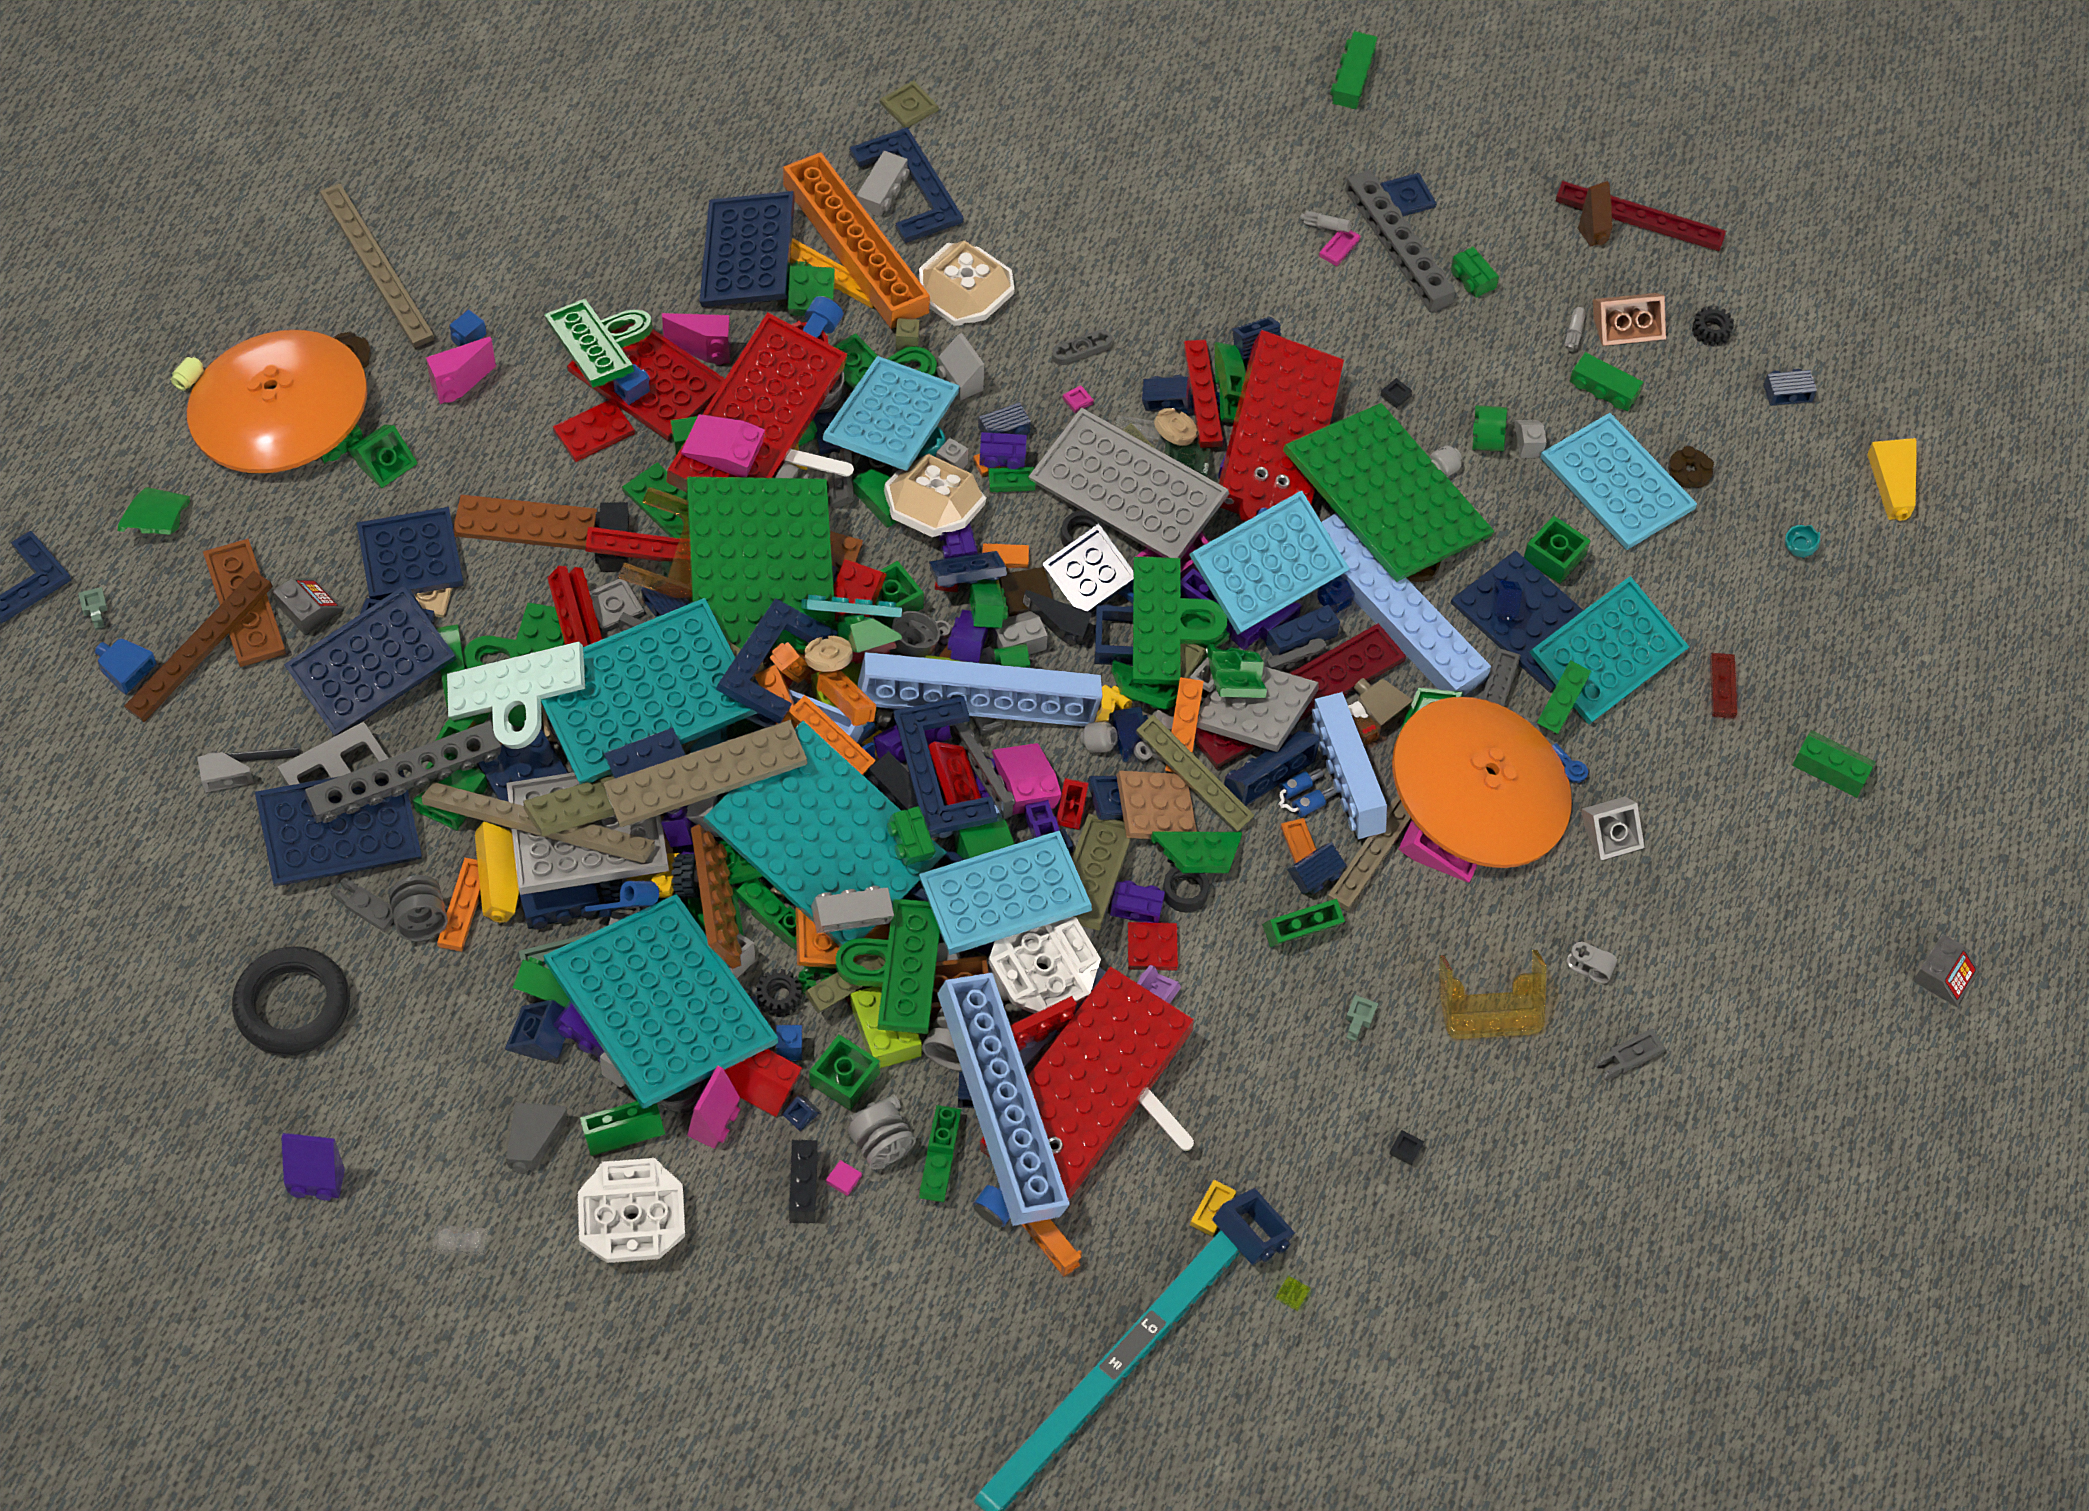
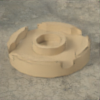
(1175, 427)
(828, 654)

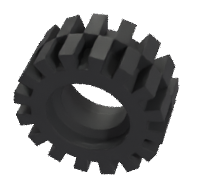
(1712, 316)
(779, 1006)

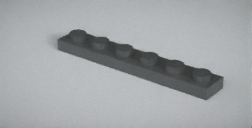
(984, 769)

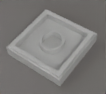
(612, 601)

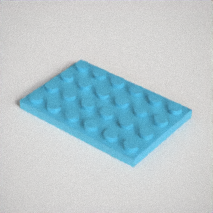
(891, 413)
(1618, 481)
(1269, 562)
(1005, 892)

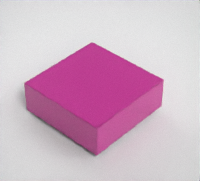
(1077, 399)
(843, 1178)

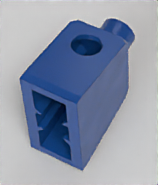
(124, 663)

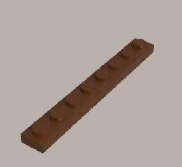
(198, 646)

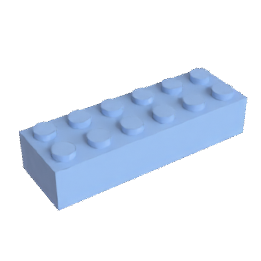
(1349, 765)

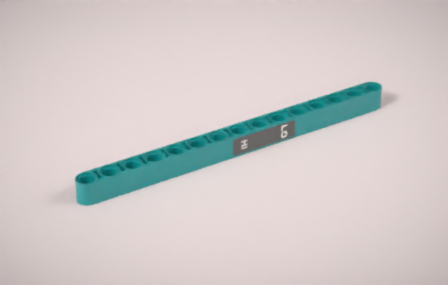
(1107, 1375)

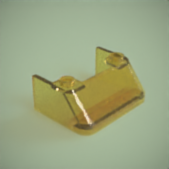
(1494, 1013)

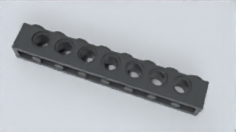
(1400, 241)
(388, 769)

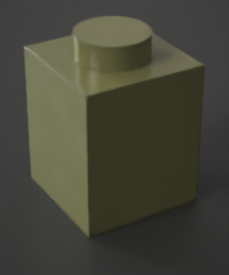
(907, 333)

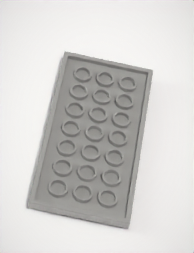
(1129, 485)

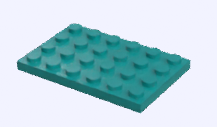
(1617, 639)

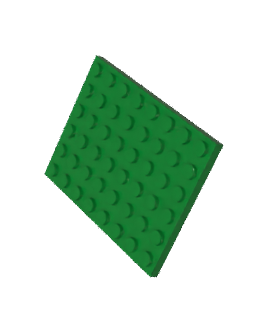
(1388, 491)
(757, 545)

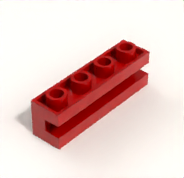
(574, 606)

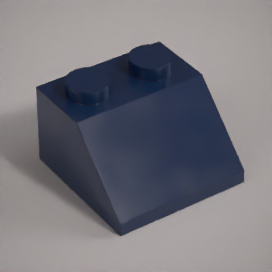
(534, 1031)

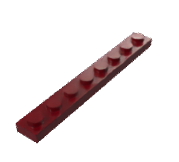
(1648, 218)

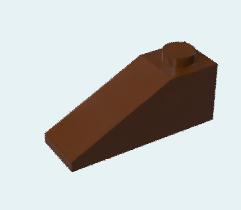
(1596, 215)

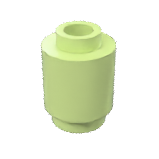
(187, 373)

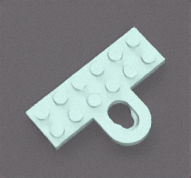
(514, 683)

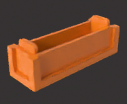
(791, 662)
(847, 697)
(1054, 1245)

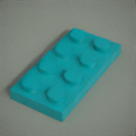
(860, 606)

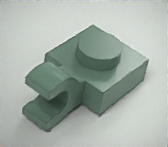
(92, 604)
(1360, 1014)

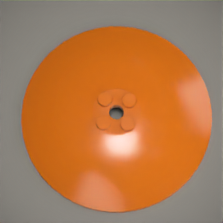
(281, 428)
(1461, 806)

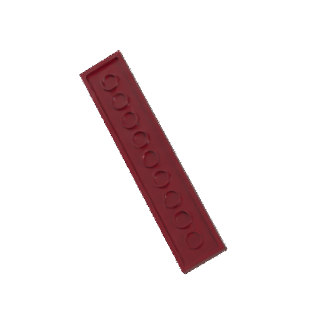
(1335, 671)

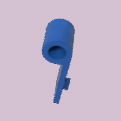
(632, 895)

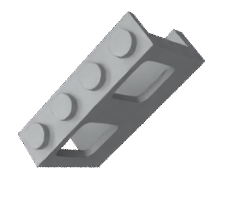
(329, 755)

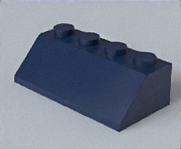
(1271, 768)

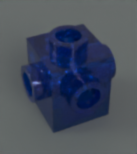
(1336, 594)

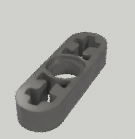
(1087, 340)

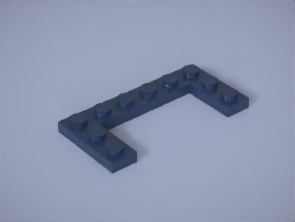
(943, 209)
(47, 578)
(737, 679)
(911, 726)

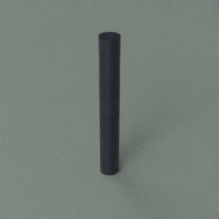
(265, 754)

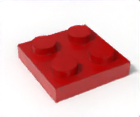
(1152, 945)

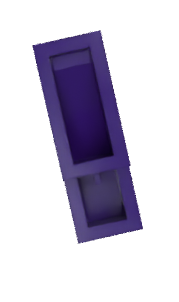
(1261, 629)
(1040, 819)

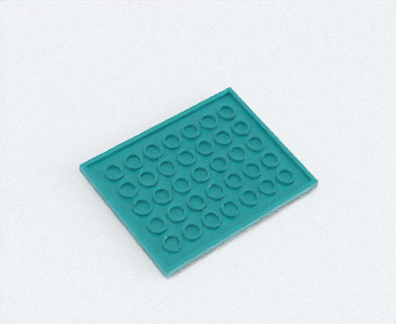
(644, 684)
(818, 831)
(660, 1000)

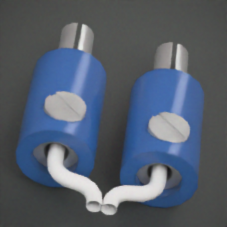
(1308, 802)

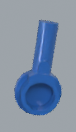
(1574, 770)

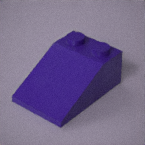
(312, 1166)

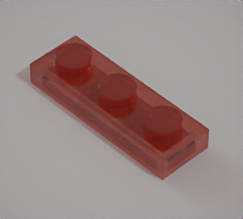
(1723, 685)

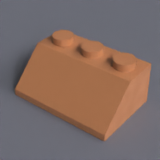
(1630, 318)

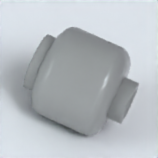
(1447, 460)
(1099, 737)

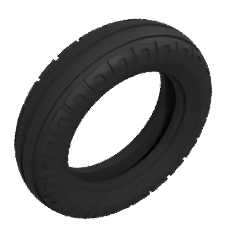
(300, 1039)

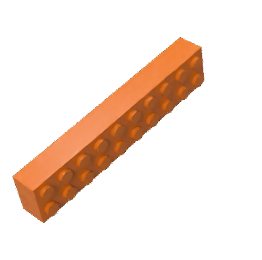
(856, 240)

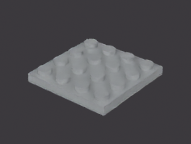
(1259, 720)

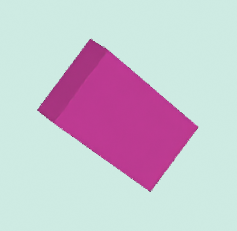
(1339, 247)

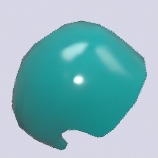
(934, 443)
(1802, 540)

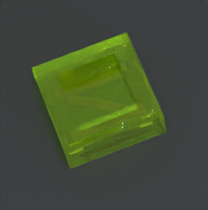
(1292, 1293)

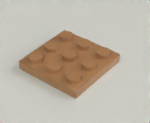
(1154, 803)

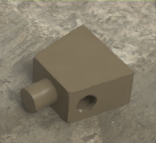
(1382, 702)

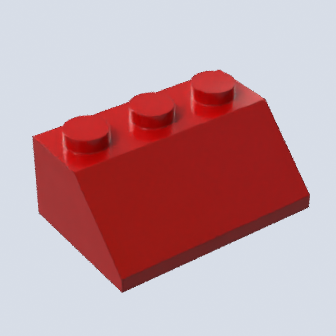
(764, 1080)

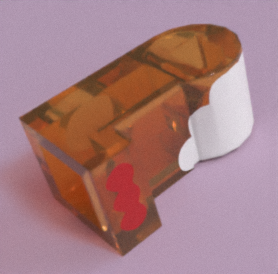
(1364, 723)

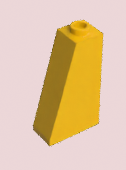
(1895, 475)
(496, 871)

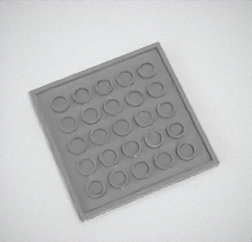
(554, 864)

